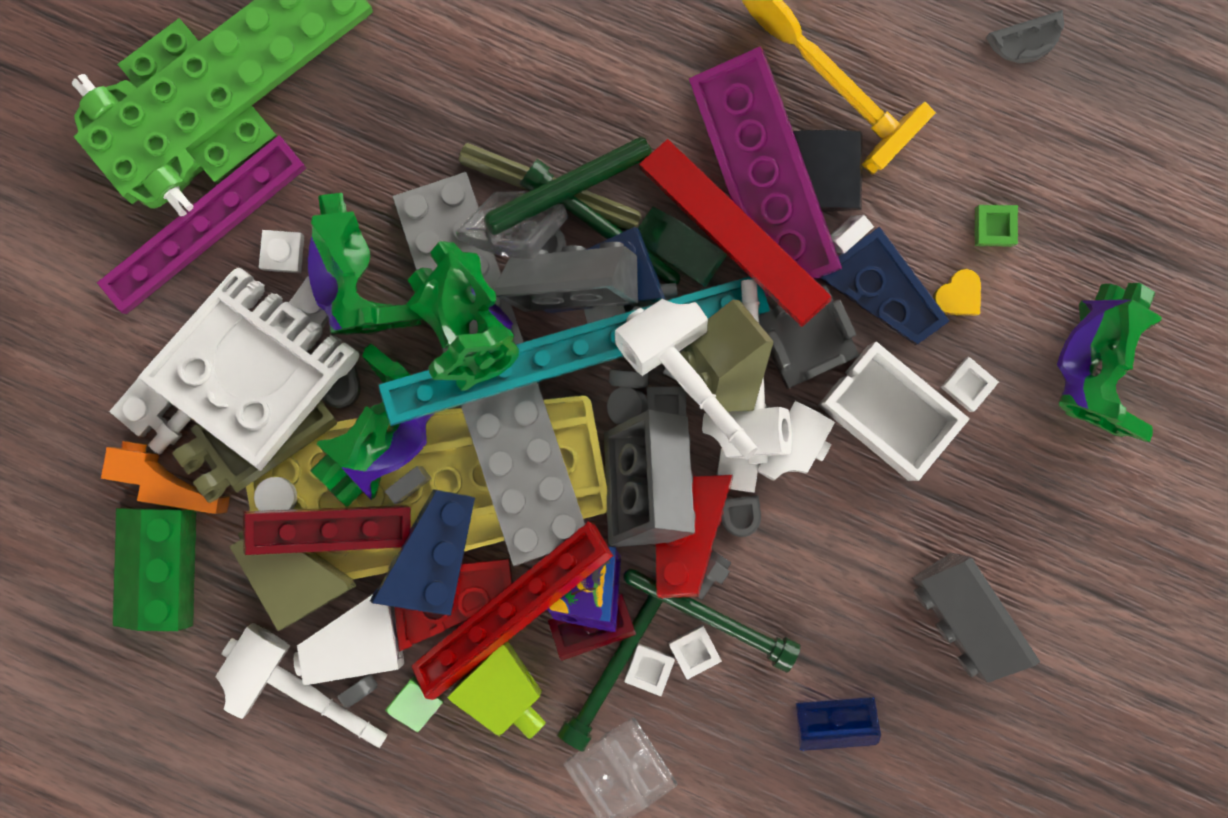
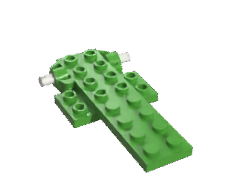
(195, 97)

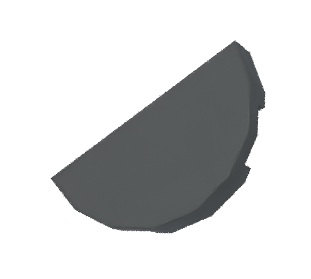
(1029, 39)

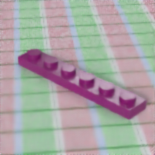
(202, 226)

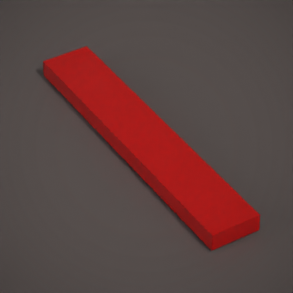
(735, 233)
(511, 610)

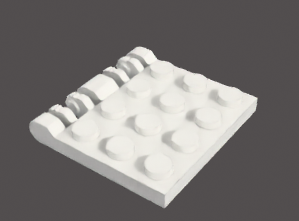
(248, 370)

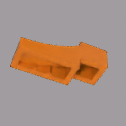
(157, 485)

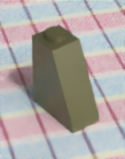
(291, 582)

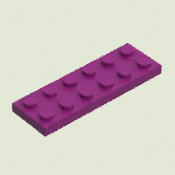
(763, 158)

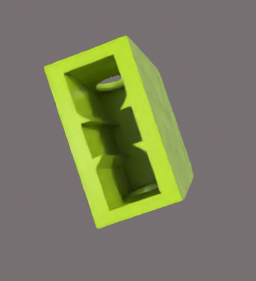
(500, 694)

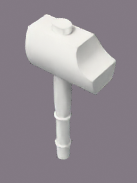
(657, 338)
(764, 426)
(808, 442)
(255, 662)

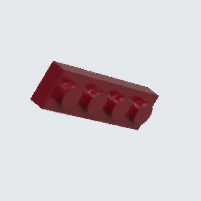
(325, 529)

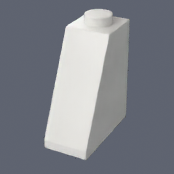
(351, 646)

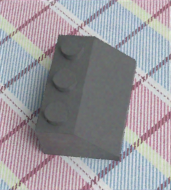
(570, 278)
(649, 480)
(973, 618)

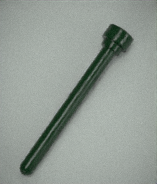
(540, 175)
(780, 651)
(578, 729)

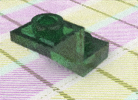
(681, 246)

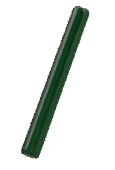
(566, 186)

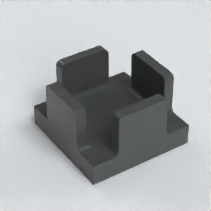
(809, 349)

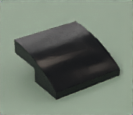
(833, 166)

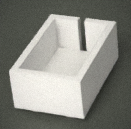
(893, 412)

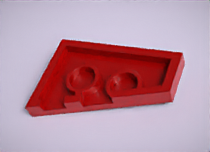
(685, 561)
(475, 588)

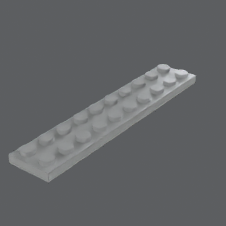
(509, 428)

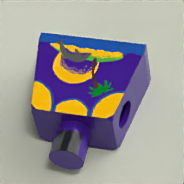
(594, 599)

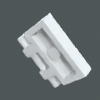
(143, 409)

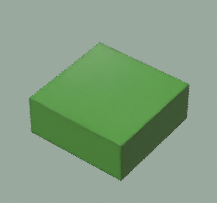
(996, 225)

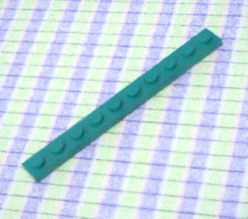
(539, 359)

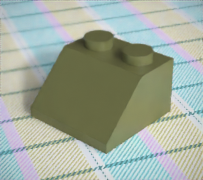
(731, 357)

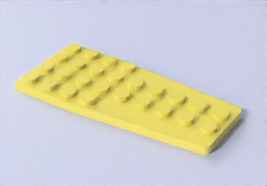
(454, 468)

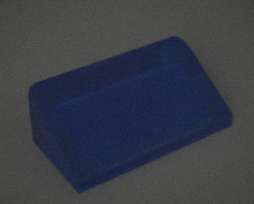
(838, 724)

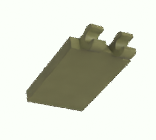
(232, 468)

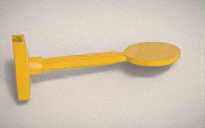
(783, 25)

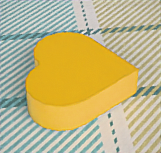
(960, 295)

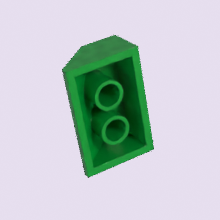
(154, 569)

